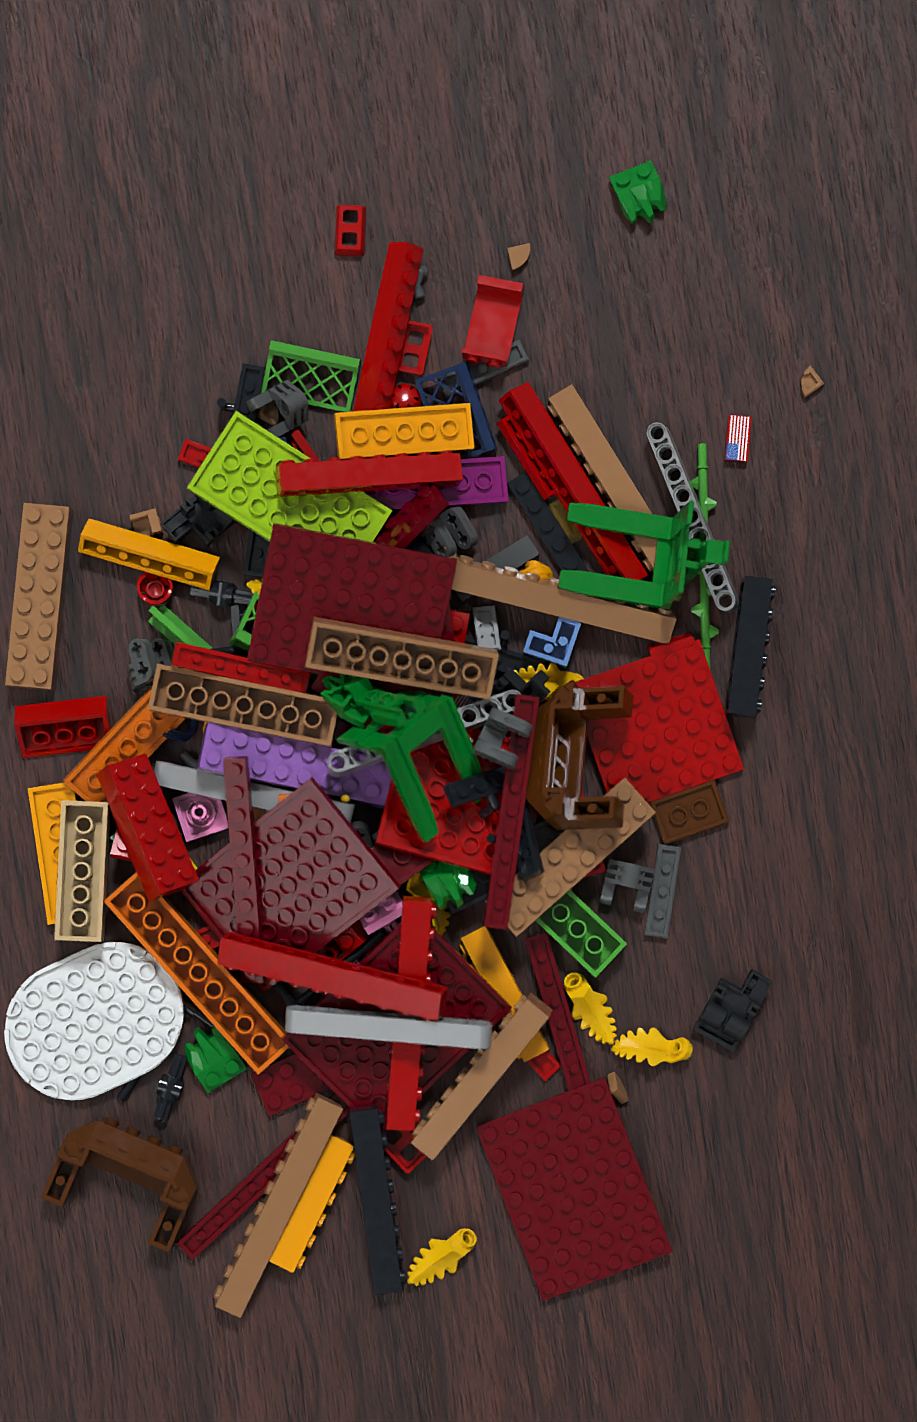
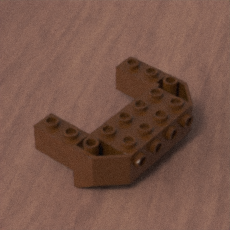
(559, 756)
(133, 1159)

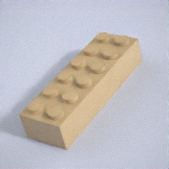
(82, 871)

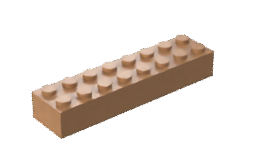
(39, 596)
(401, 658)
(242, 705)
(572, 857)
(478, 1080)

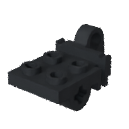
(200, 518)
(512, 681)
(731, 1010)

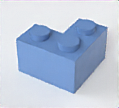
(555, 648)

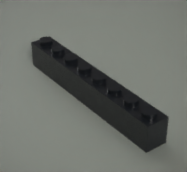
(376, 1199)

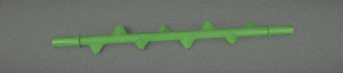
(706, 504)

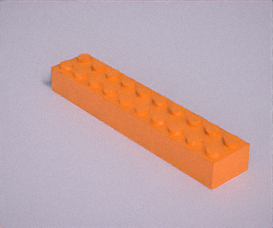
(196, 971)

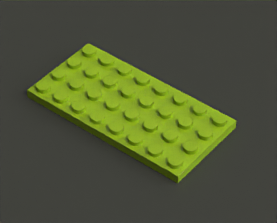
(242, 484)

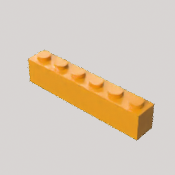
(148, 554)
(493, 968)
(309, 1208)

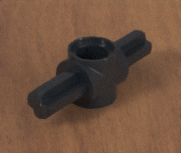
(223, 594)
(170, 1087)

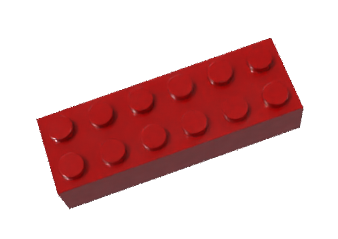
(147, 827)

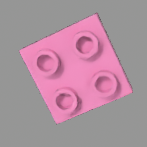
(200, 815)
(383, 914)

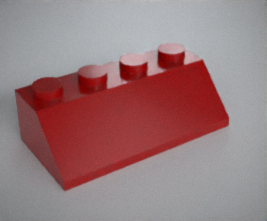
(61, 726)

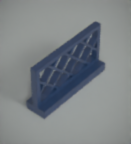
(471, 396)

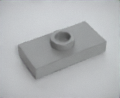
(486, 627)

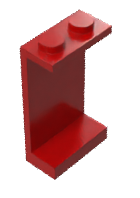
(493, 322)

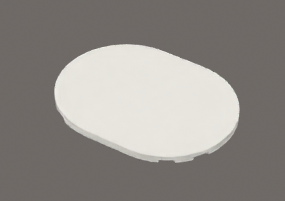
(93, 1021)

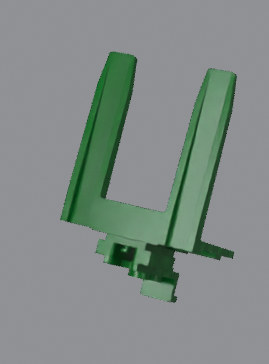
(670, 563)
(425, 717)

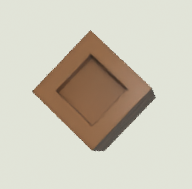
(147, 522)

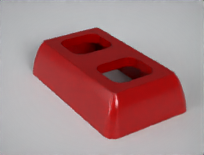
(358, 228)
(420, 350)
(393, 1151)

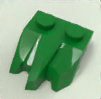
(639, 192)
(342, 701)
(447, 883)
(213, 1059)

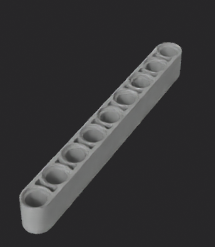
(701, 524)
(475, 709)
(213, 786)
(388, 1027)

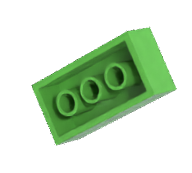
(581, 933)

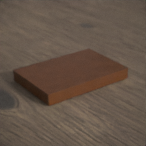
(689, 812)

